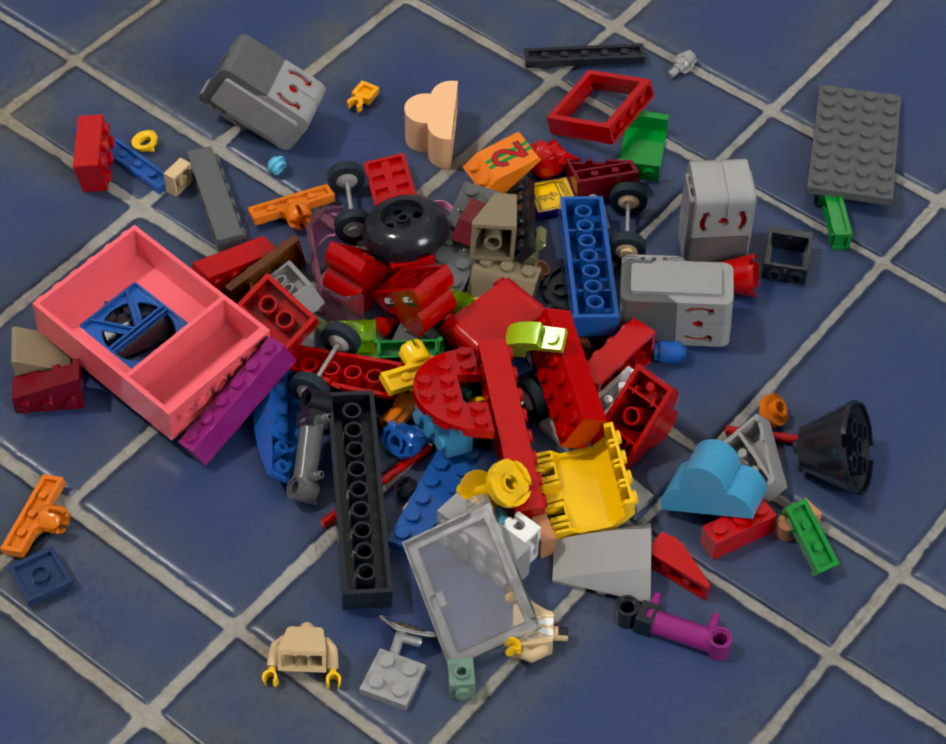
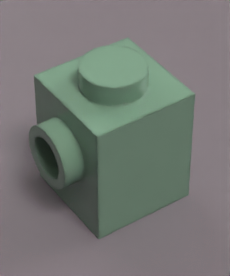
(461, 678)

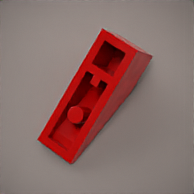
(674, 562)

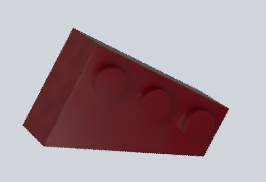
(599, 177)
(49, 390)

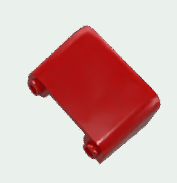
(490, 315)

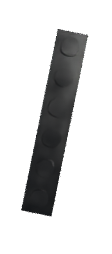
(584, 55)
(526, 233)

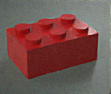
(93, 153)
(279, 312)

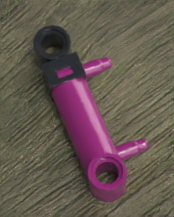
(650, 620)

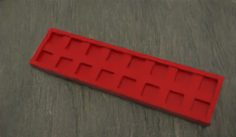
(388, 179)

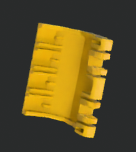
(588, 487)

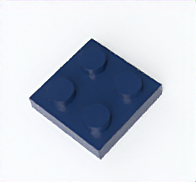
(40, 576)

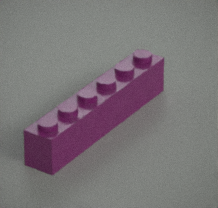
(237, 400)

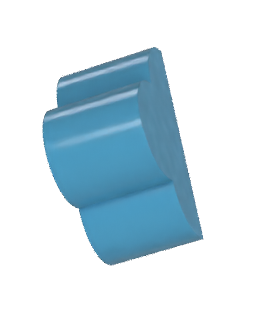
(715, 483)

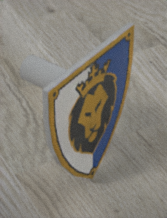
(402, 637)

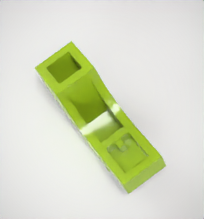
(535, 336)

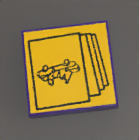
(548, 195)

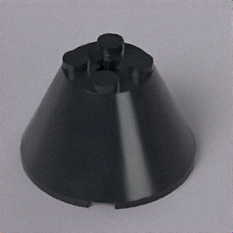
(838, 447)

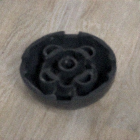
(404, 228)

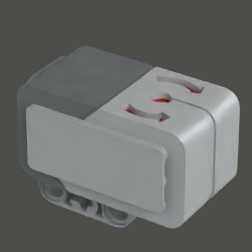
(263, 92)
(716, 210)
(678, 298)

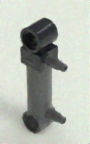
(311, 422)

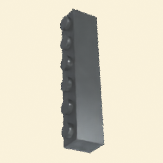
(215, 198)

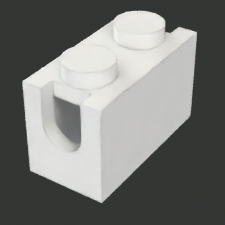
(525, 530)

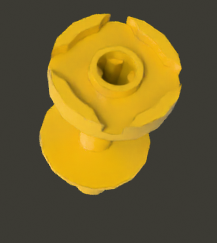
(504, 483)

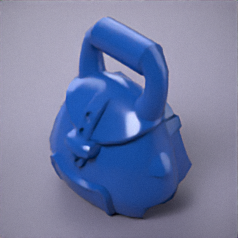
(403, 439)

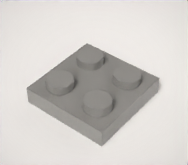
(392, 679)

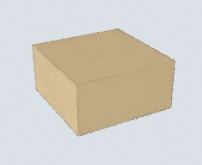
(178, 177)

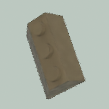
(486, 272)

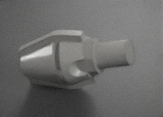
(682, 63)

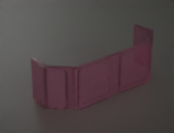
(335, 306)

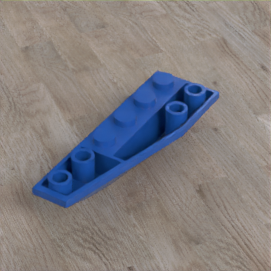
(276, 429)

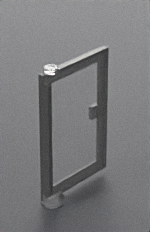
(471, 583)

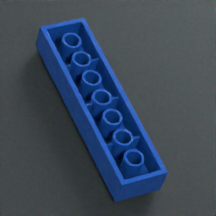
(588, 266)

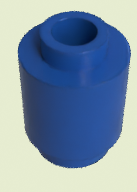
(669, 352)

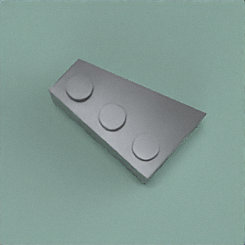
(758, 449)

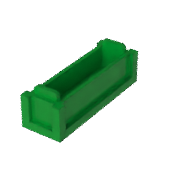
(836, 221)
(390, 348)
(810, 537)

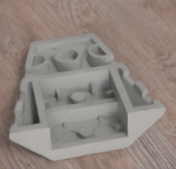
(606, 561)

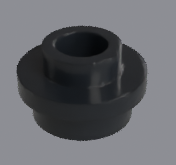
(406, 487)

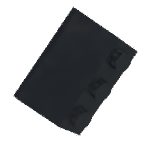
(150, 339)

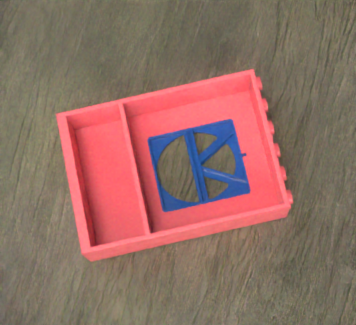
(184, 372)

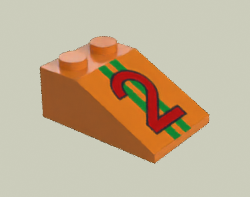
(502, 163)

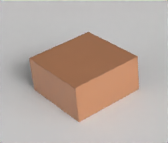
(547, 537)

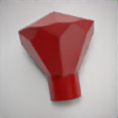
(385, 325)

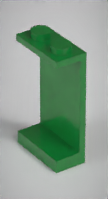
(645, 143)

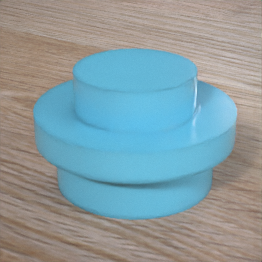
(276, 165)

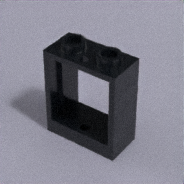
(799, 241)

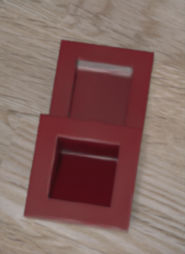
(463, 228)

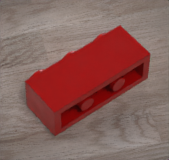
(734, 532)

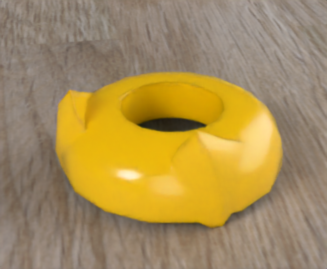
(143, 136)

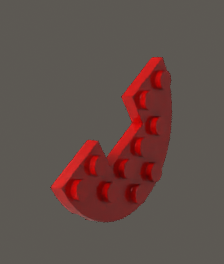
(439, 393)

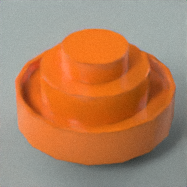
(774, 409)

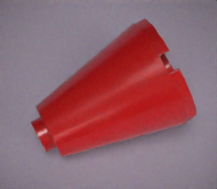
(745, 274)

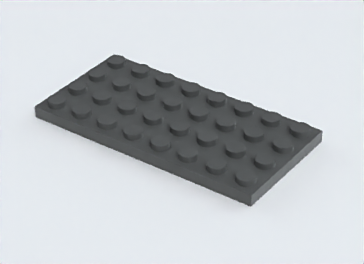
(854, 145)

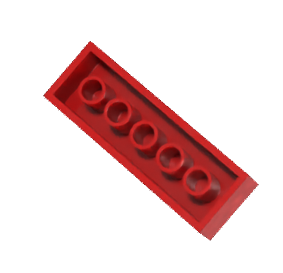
(569, 385)

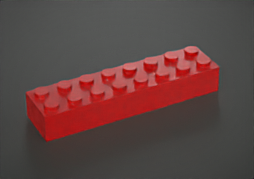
(509, 418)

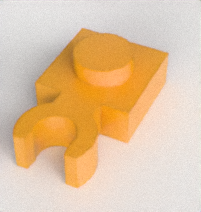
(362, 94)

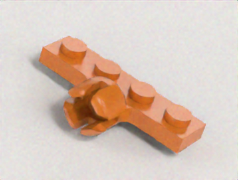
(293, 208)
(38, 516)

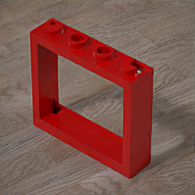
(639, 92)

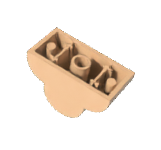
(432, 123)

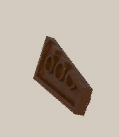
(288, 250)

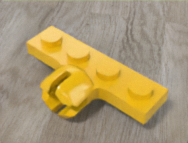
(401, 378)

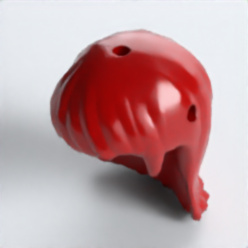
(552, 159)

